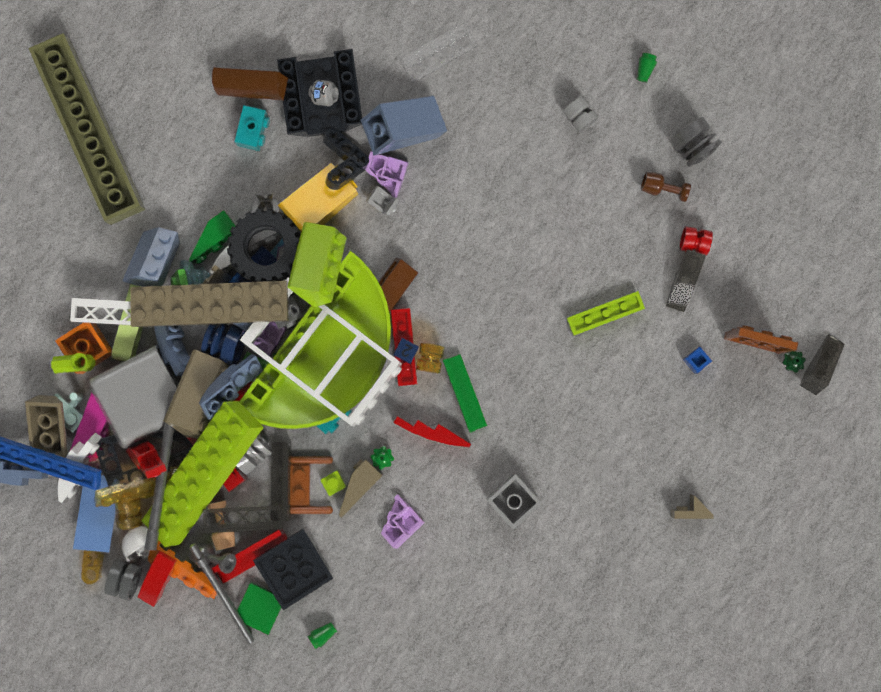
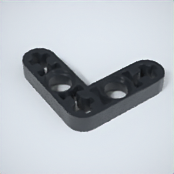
(355, 160)

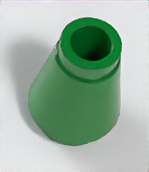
(646, 66)
(321, 635)

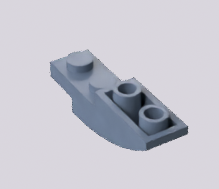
(172, 348)
(228, 384)
(16, 475)

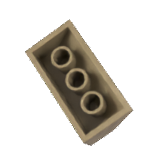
(184, 410)

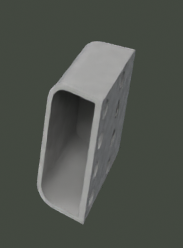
(135, 396)

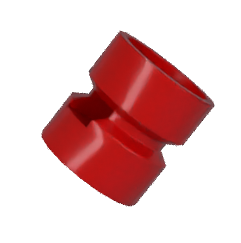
(696, 240)

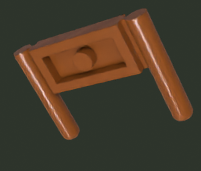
(301, 485)

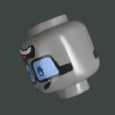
(323, 93)

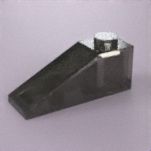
(822, 365)

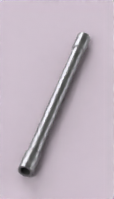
(153, 530)

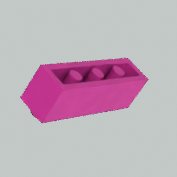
(92, 422)

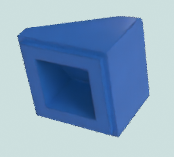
(697, 360)

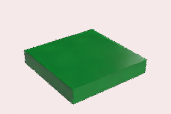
(259, 608)

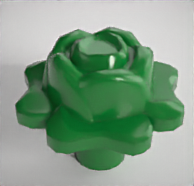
(382, 457)

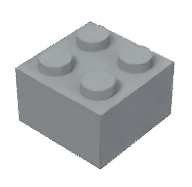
(513, 501)

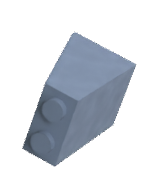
(403, 124)

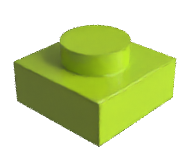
(333, 483)

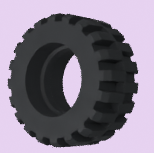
(244, 232)

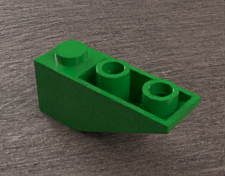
(212, 237)

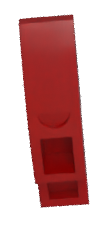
(146, 458)

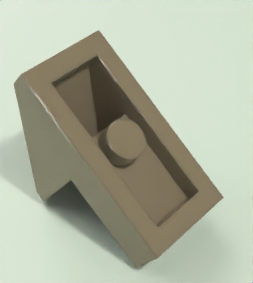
(696, 511)

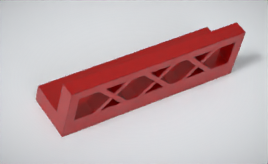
(245, 558)

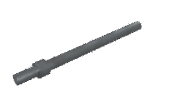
(202, 562)

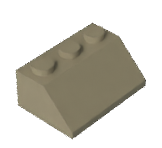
(46, 424)

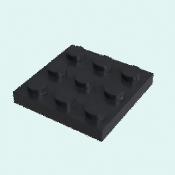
(292, 569)

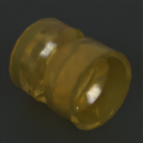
(431, 351)
(128, 514)

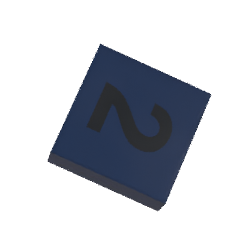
(406, 350)

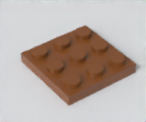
(761, 340)

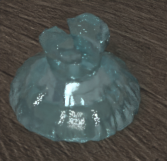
(194, 275)

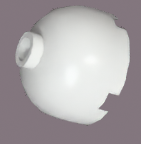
(134, 544)

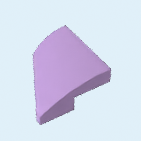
(401, 523)

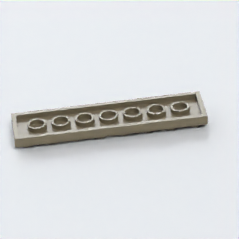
(209, 304)

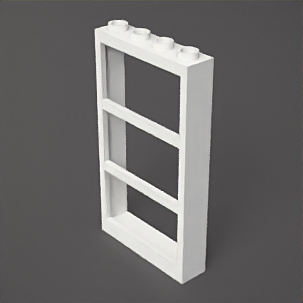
(368, 401)

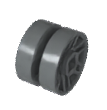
(123, 579)

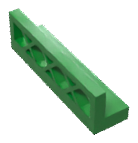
(464, 393)

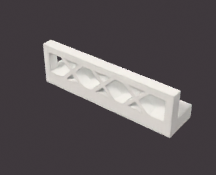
(100, 304)

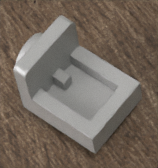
(382, 201)

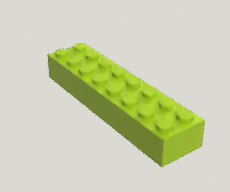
(205, 470)

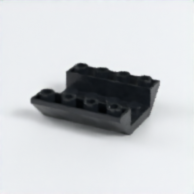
(304, 116)

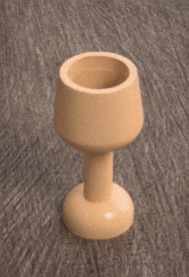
(221, 539)

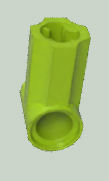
(72, 363)

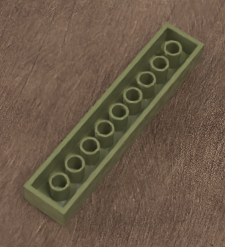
(86, 129)

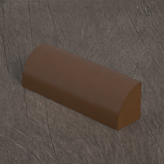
(249, 83)
(396, 281)

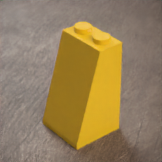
(316, 201)

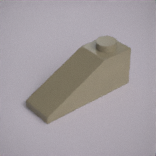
(360, 482)

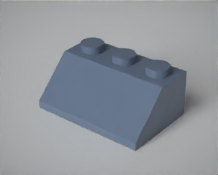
(152, 258)

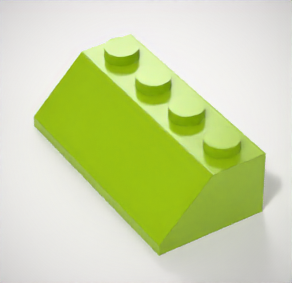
(317, 263)

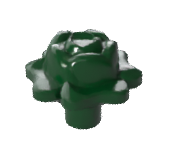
(794, 361)

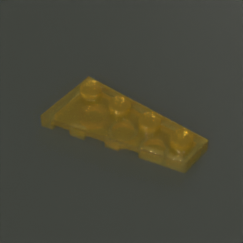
(133, 490)

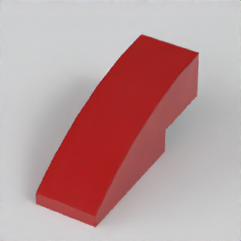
(157, 578)

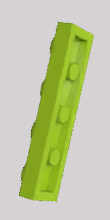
(605, 313)

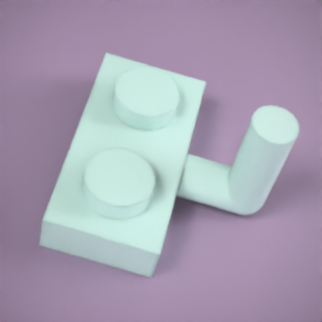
(72, 416)

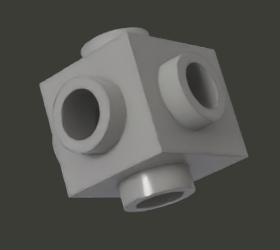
(293, 315)

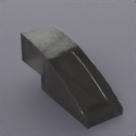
(685, 280)

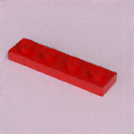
(403, 329)

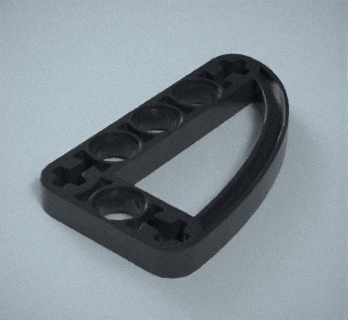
(118, 472)

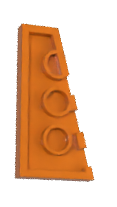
(185, 572)

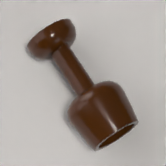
(654, 183)

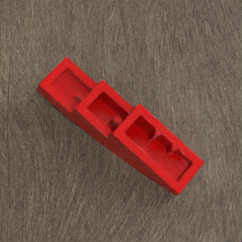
(440, 433)

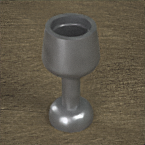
(226, 562)

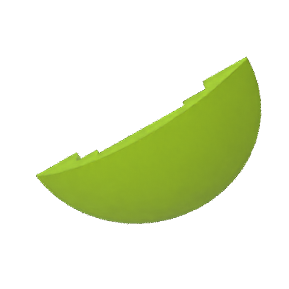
(360, 302)

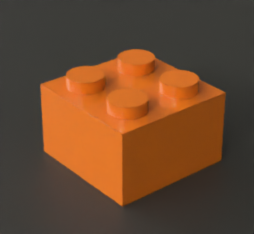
(87, 340)

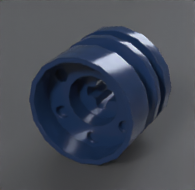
(223, 343)

